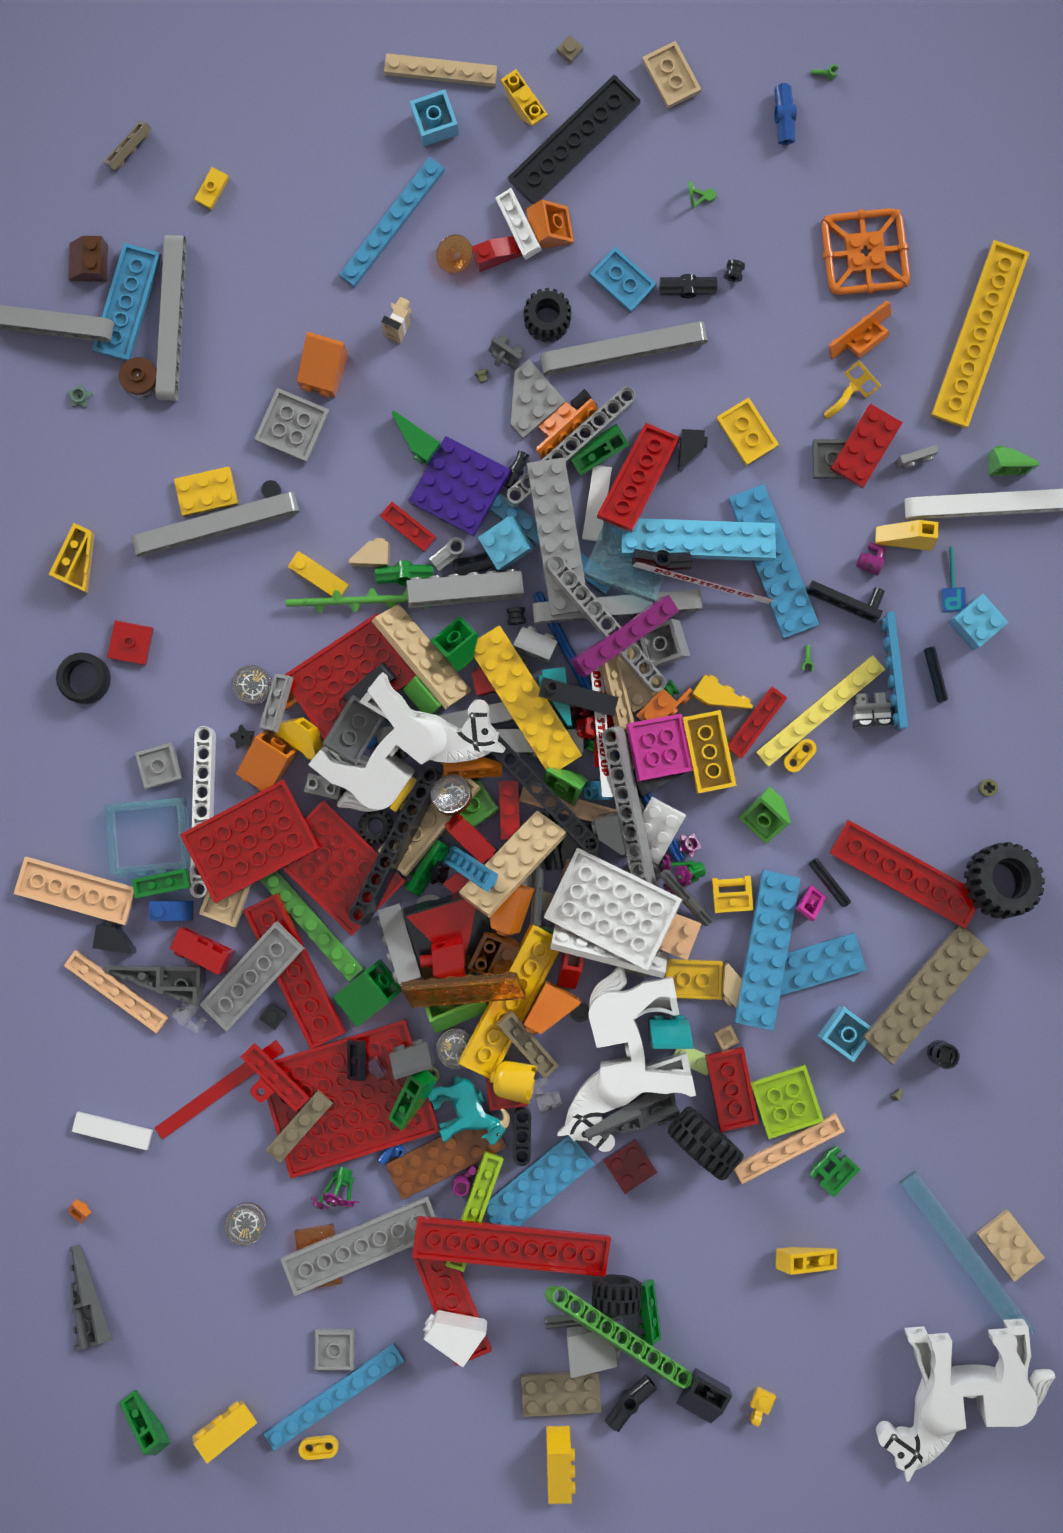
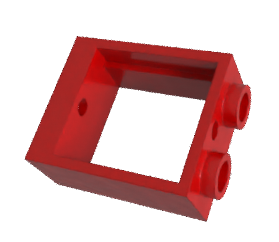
(470, 838)

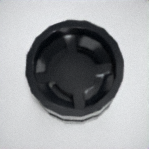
(943, 1054)

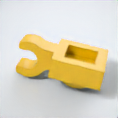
(762, 1403)

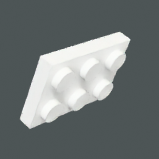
(661, 826)

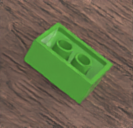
(450, 1015)

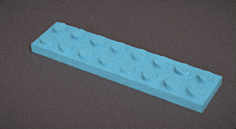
(703, 539)

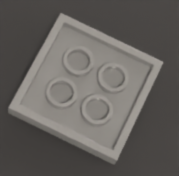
(292, 425)

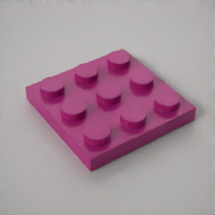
(659, 747)

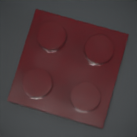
(630, 1166)

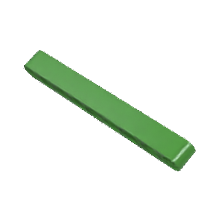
(610, 1335)

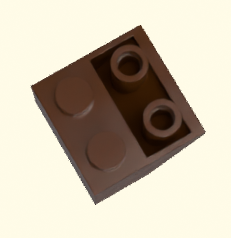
(494, 954)

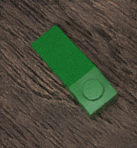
(419, 442)
(600, 449)
(412, 1096)
(144, 1424)

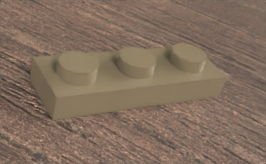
(127, 145)

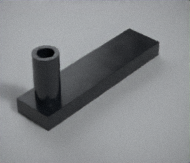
(867, 611)
(578, 696)

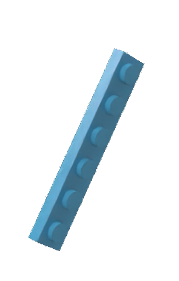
(471, 868)

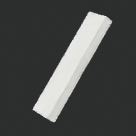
(518, 223)
(597, 494)
(112, 1130)

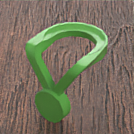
(709, 195)

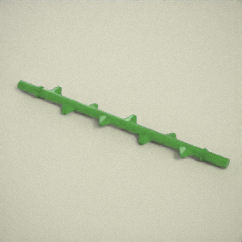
(354, 602)

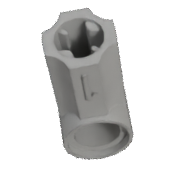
(446, 556)

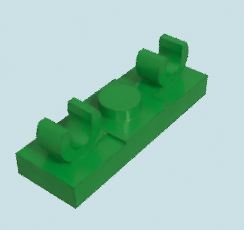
(422, 876)
(161, 883)
(649, 1313)

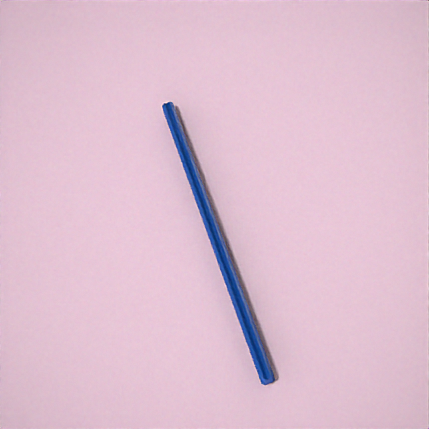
(584, 682)

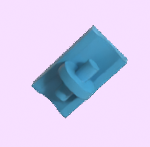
(594, 792)

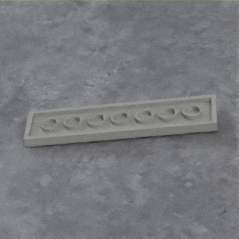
(555, 527)
(354, 1247)

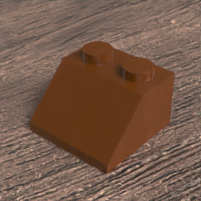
(88, 259)

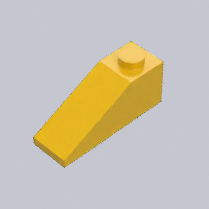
(316, 574)
(805, 1259)

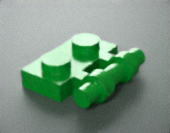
(838, 1175)

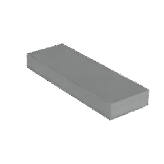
(276, 703)

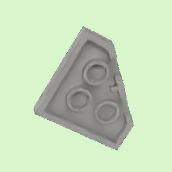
(532, 399)

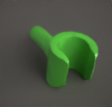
(827, 72)
(807, 659)

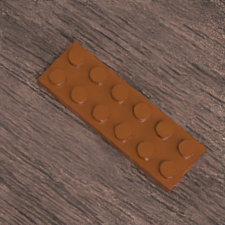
(439, 1160)

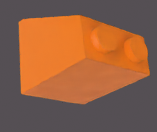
(322, 365)
(266, 760)
(511, 914)
(549, 1007)

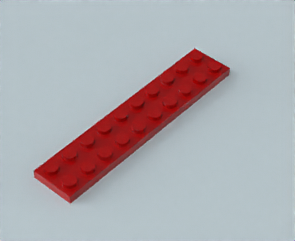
(511, 1246)

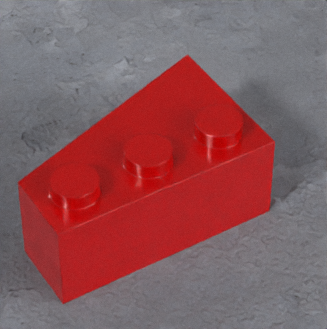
(202, 950)

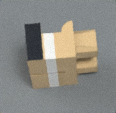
(399, 321)

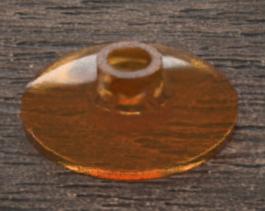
(448, 248)

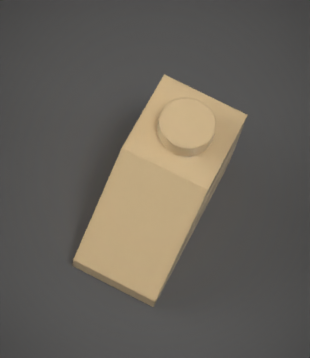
(372, 554)
(730, 985)

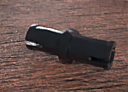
(516, 469)

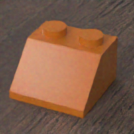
(550, 223)

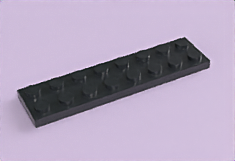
(574, 140)

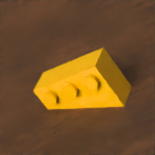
(75, 558)
(223, 1430)
(559, 1465)

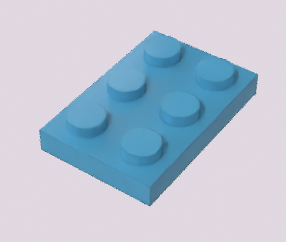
(622, 279)

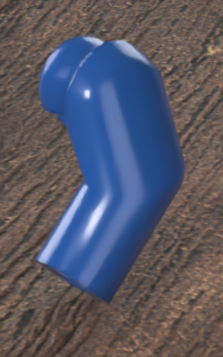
(395, 1151)

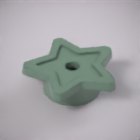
(79, 390)

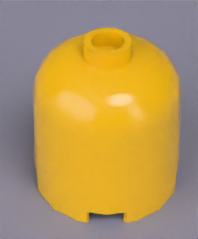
(514, 1081)

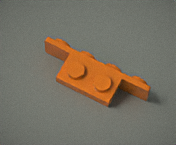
(864, 334)
(562, 424)
(662, 705)

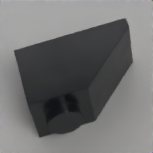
(691, 446)
(112, 939)

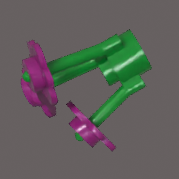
(684, 874)
(341, 1178)

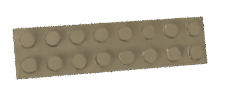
(925, 994)

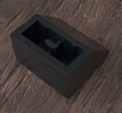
(705, 1396)

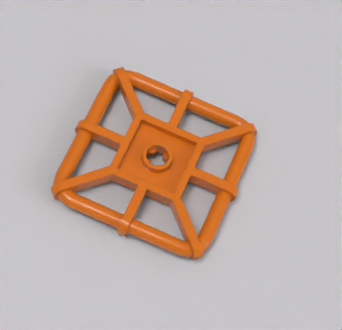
(872, 241)

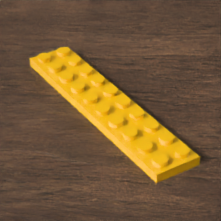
(980, 334)

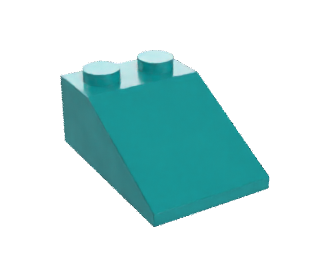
(561, 709)
(669, 1032)

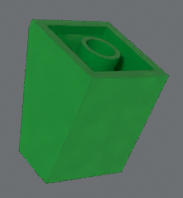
(368, 993)

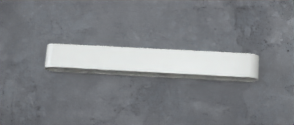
(984, 504)
(198, 784)

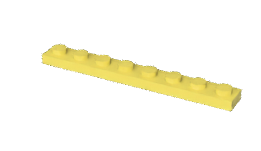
(820, 711)

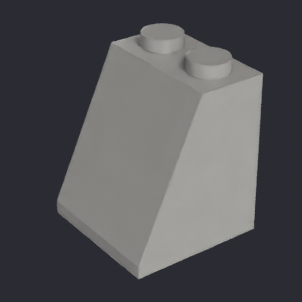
(589, 1352)

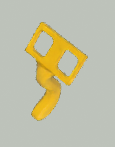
(854, 386)

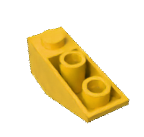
(911, 534)
(714, 694)

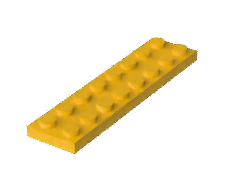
(520, 696)
(488, 1043)

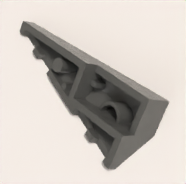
(179, 982)
(638, 1115)
(89, 1317)

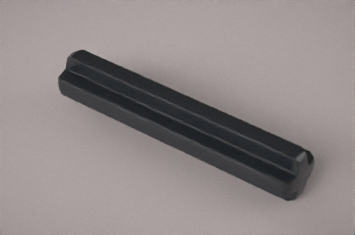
(936, 674)
(829, 882)

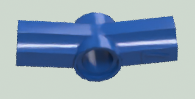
(785, 114)

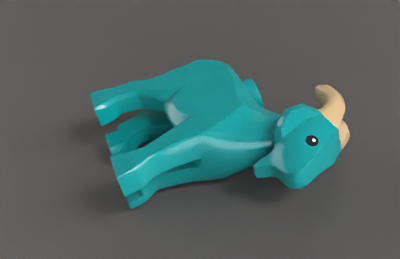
(469, 1111)

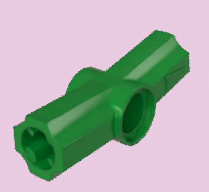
(402, 572)

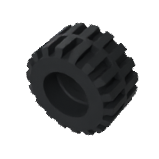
(543, 300)
(616, 1294)

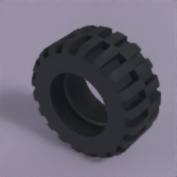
(1026, 875)
(705, 1143)

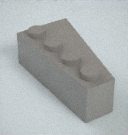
(399, 944)

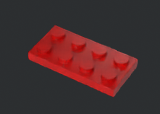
(866, 445)
(731, 1089)

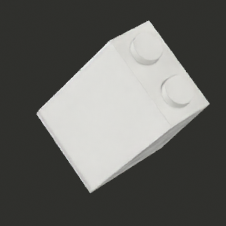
(455, 1334)

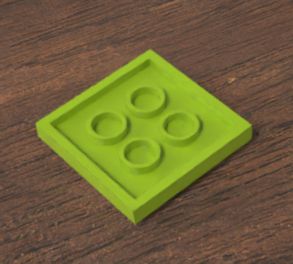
(786, 1101)

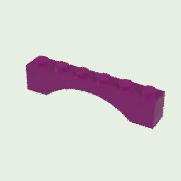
(613, 644)

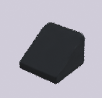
(581, 399)

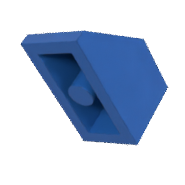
(170, 910)

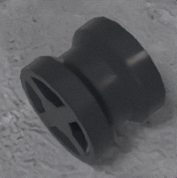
(734, 270)
(516, 615)

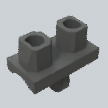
(504, 353)

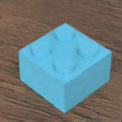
(434, 118)
(506, 543)
(978, 621)
(845, 1033)

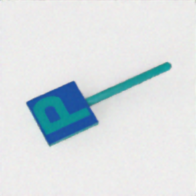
(953, 598)

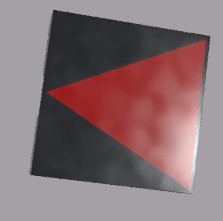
(445, 920)

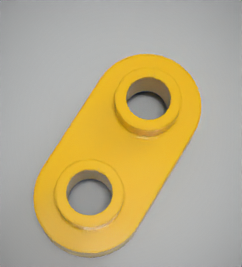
(799, 755)
(319, 1449)

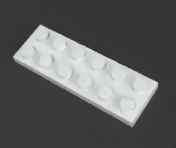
(570, 943)

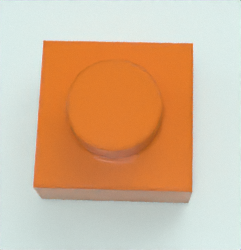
(79, 1211)

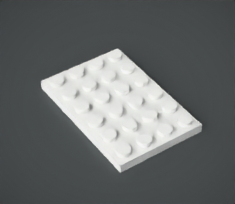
(613, 908)

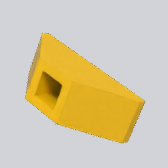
(523, 99)
(301, 736)

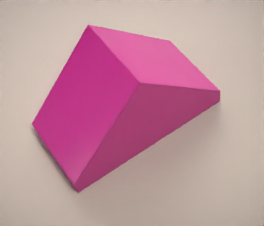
(810, 903)

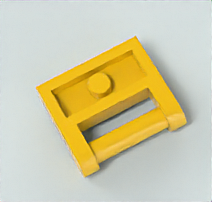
(732, 900)

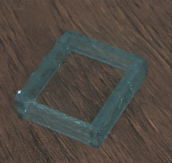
(182, 818)

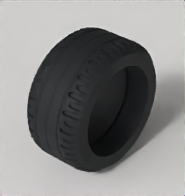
(65, 670)

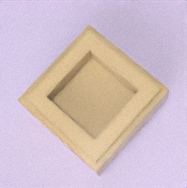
(726, 1037)

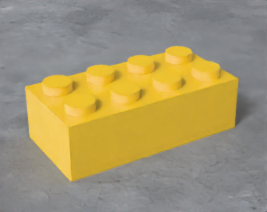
(709, 752)

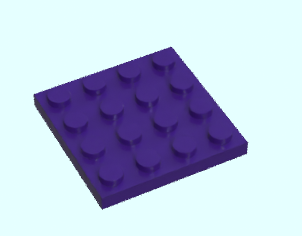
(459, 486)

